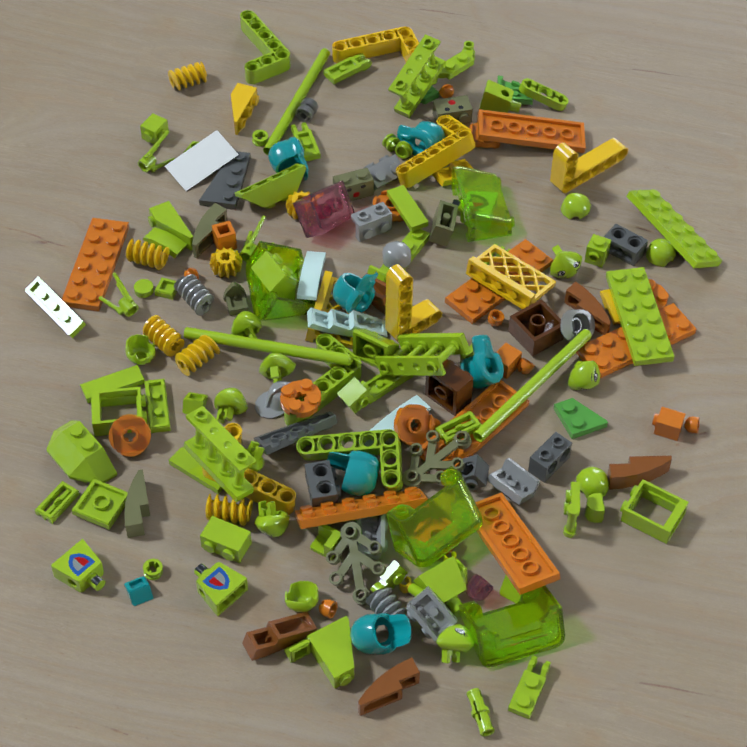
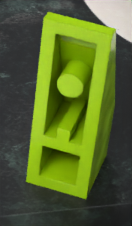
(167, 219)

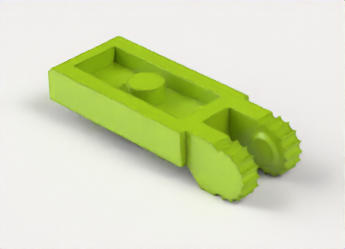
(347, 68)
(307, 140)
(529, 689)

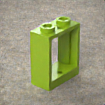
(113, 398)
(660, 497)

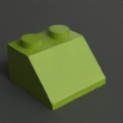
(275, 275)
(370, 344)

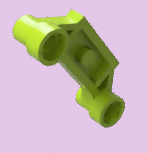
(459, 62)

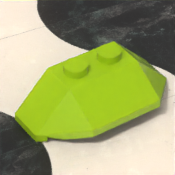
(274, 188)
(80, 454)

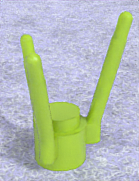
(148, 161)
(249, 245)
(126, 304)

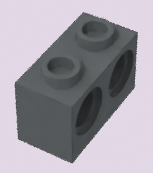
(626, 244)
(550, 457)
(324, 484)

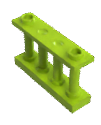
(417, 76)
(422, 344)
(219, 454)

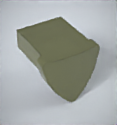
(235, 299)

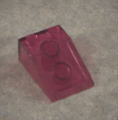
(324, 209)

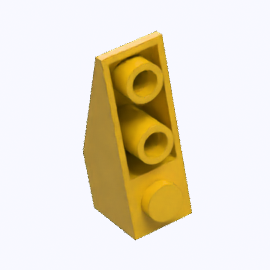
(243, 101)

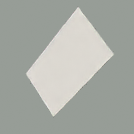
(201, 160)

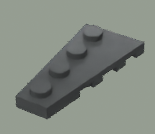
(227, 182)
(290, 434)

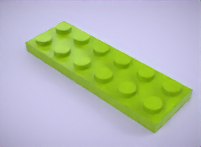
(674, 228)
(639, 316)

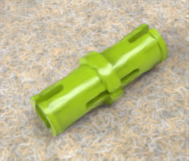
(480, 712)

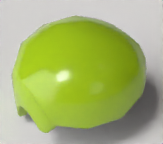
(575, 206)
(660, 252)
(139, 349)
(593, 481)
(302, 596)

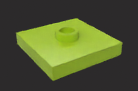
(100, 504)

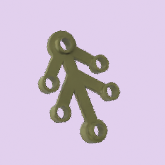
(434, 460)
(354, 560)

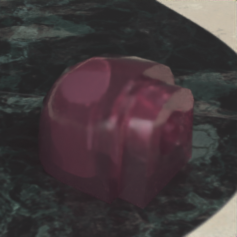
(478, 588)

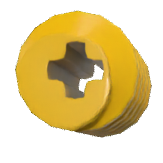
(189, 74)
(147, 256)
(163, 335)
(195, 353)
(228, 510)

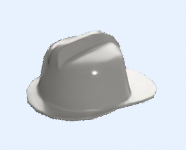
(574, 322)
(268, 403)

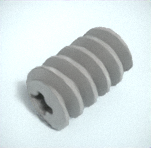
(194, 293)
(383, 602)

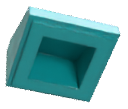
(138, 590)

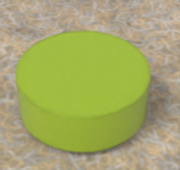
(143, 288)

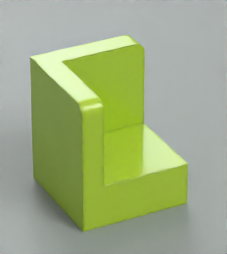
(326, 540)

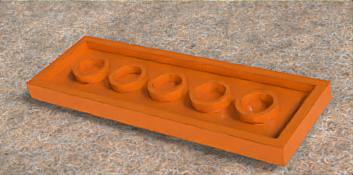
(530, 130)
(95, 264)
(475, 300)
(612, 351)
(483, 408)
(356, 509)
(514, 546)

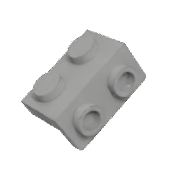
(384, 171)
(372, 221)
(514, 481)
(375, 531)
(430, 613)

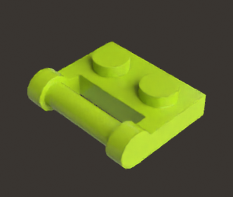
(571, 509)

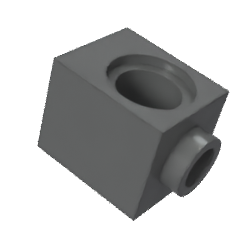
(475, 472)

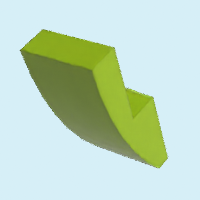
(166, 239)

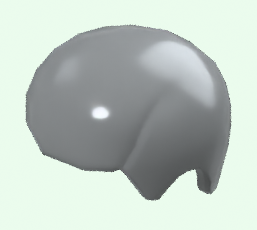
(396, 253)

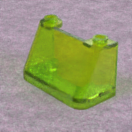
(481, 203)
(267, 304)
(437, 524)
(515, 629)

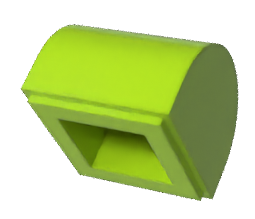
(595, 508)

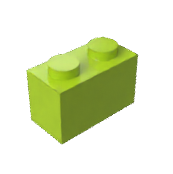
(225, 539)

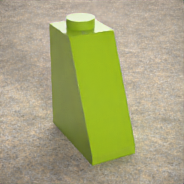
(333, 651)

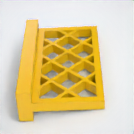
(505, 284)
(322, 303)

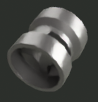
(307, 110)

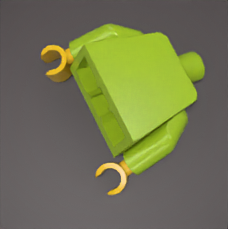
(444, 579)

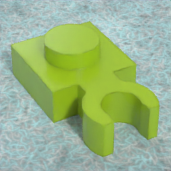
(390, 577)

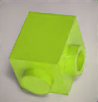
(153, 128)
(597, 250)
(355, 395)

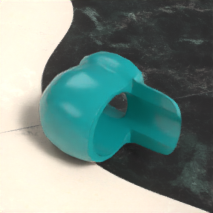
(426, 131)
(286, 154)
(354, 292)
(485, 364)
(360, 471)
(364, 633)

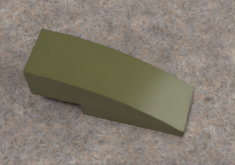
(203, 235)
(136, 506)

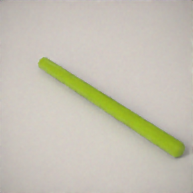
(301, 93)
(271, 346)
(532, 385)

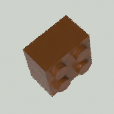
(536, 327)
(452, 390)

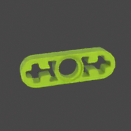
(534, 89)

